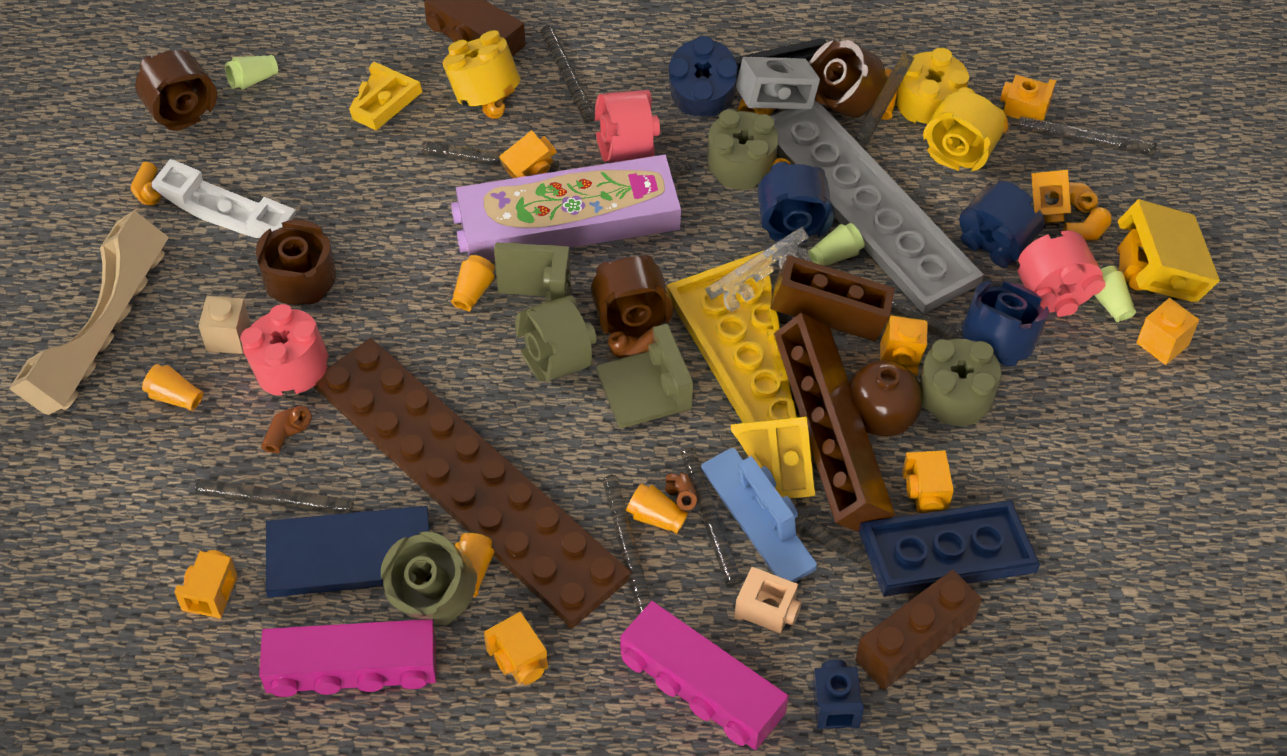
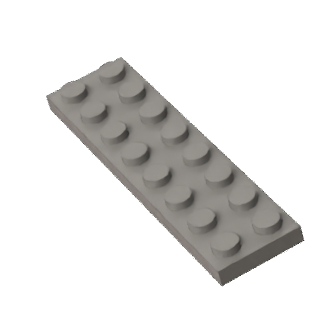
(890, 222)

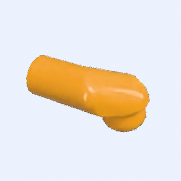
(1080, 197)
(1093, 226)

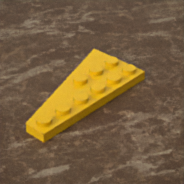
(738, 343)

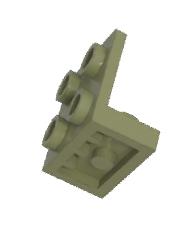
(533, 270)
(648, 383)

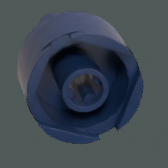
(702, 77)
(795, 199)
(1001, 222)
(1005, 319)

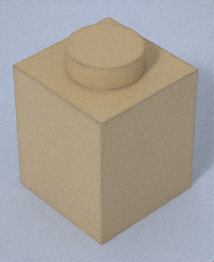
(222, 324)

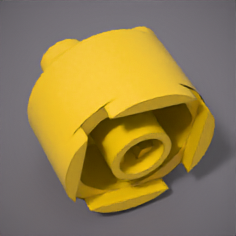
(481, 69)
(928, 83)
(964, 130)

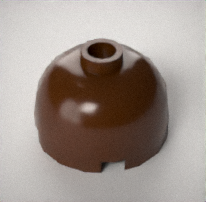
(886, 397)

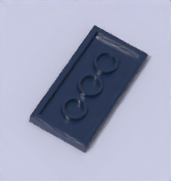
(923, 547)
(335, 549)

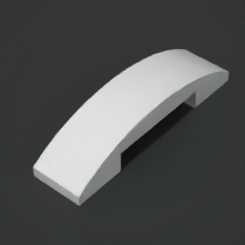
(216, 205)

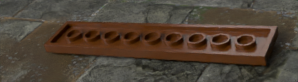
(473, 482)

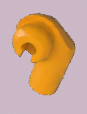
(496, 109)
(142, 186)

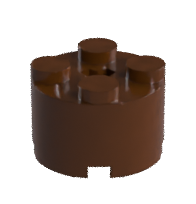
(848, 77)
(175, 89)
(296, 262)
(631, 296)

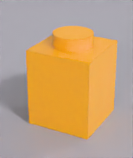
(1167, 331)

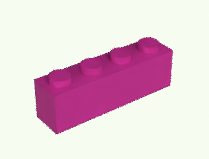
(348, 657)
(703, 675)

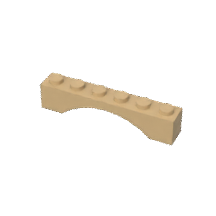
(127, 255)

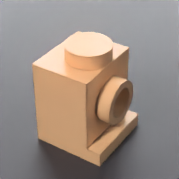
(767, 601)

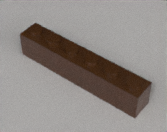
(834, 423)

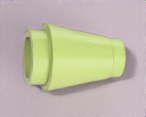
(250, 70)
(838, 245)
(1115, 295)

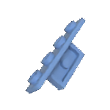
(760, 512)

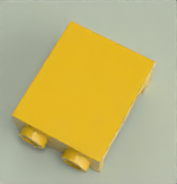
(1175, 251)

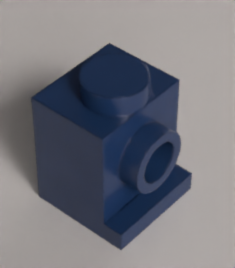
(836, 707)

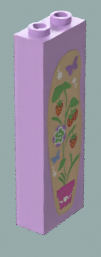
(569, 207)

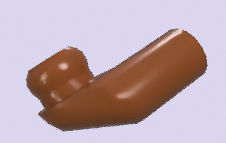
(626, 346)
(285, 425)
(684, 487)

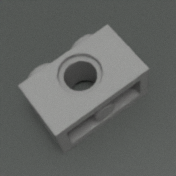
(777, 83)

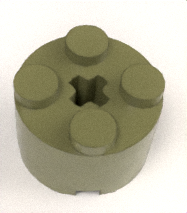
(741, 148)
(555, 338)
(960, 380)
(426, 555)

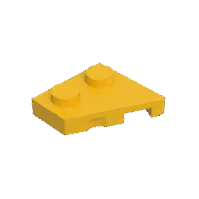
(383, 96)
(784, 450)

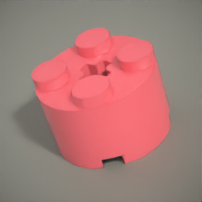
(626, 125)
(1061, 272)
(285, 350)

